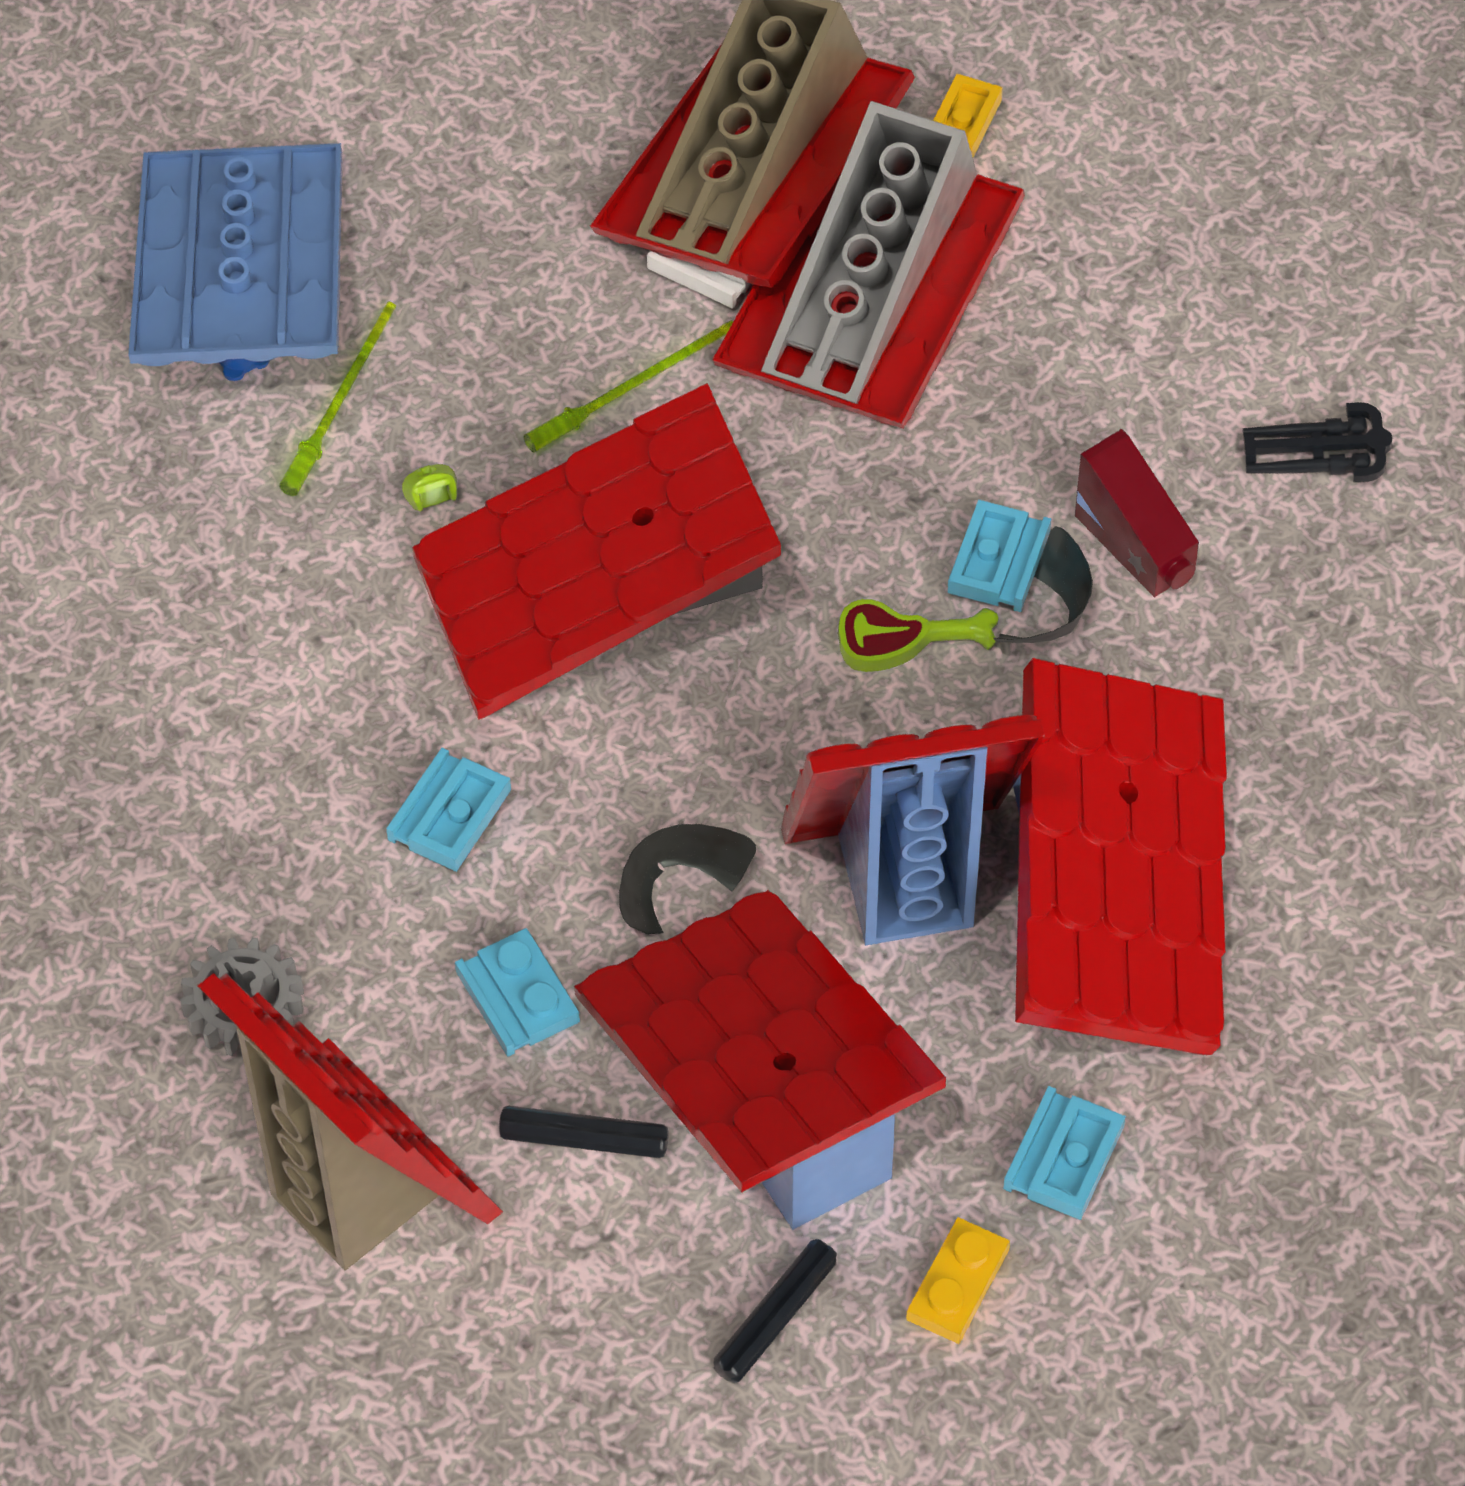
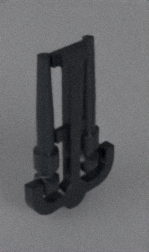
(1376, 441)

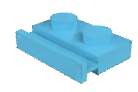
(999, 555)
(449, 809)
(517, 992)
(1064, 1153)

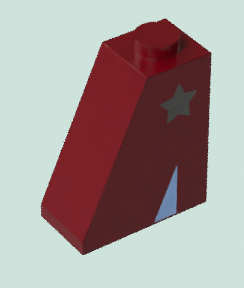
(1134, 515)

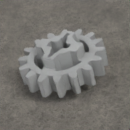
(254, 973)

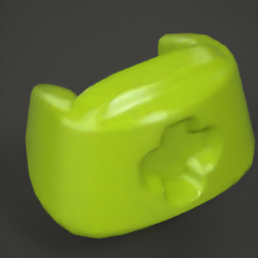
(430, 486)

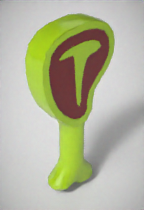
(879, 638)

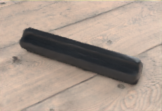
(583, 1131)
(775, 1311)

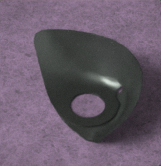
(1069, 575)
(705, 847)

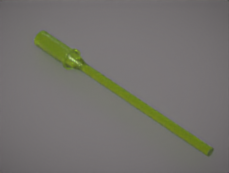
(573, 417)
(310, 449)

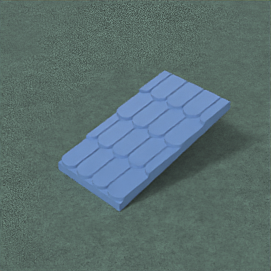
(237, 255)

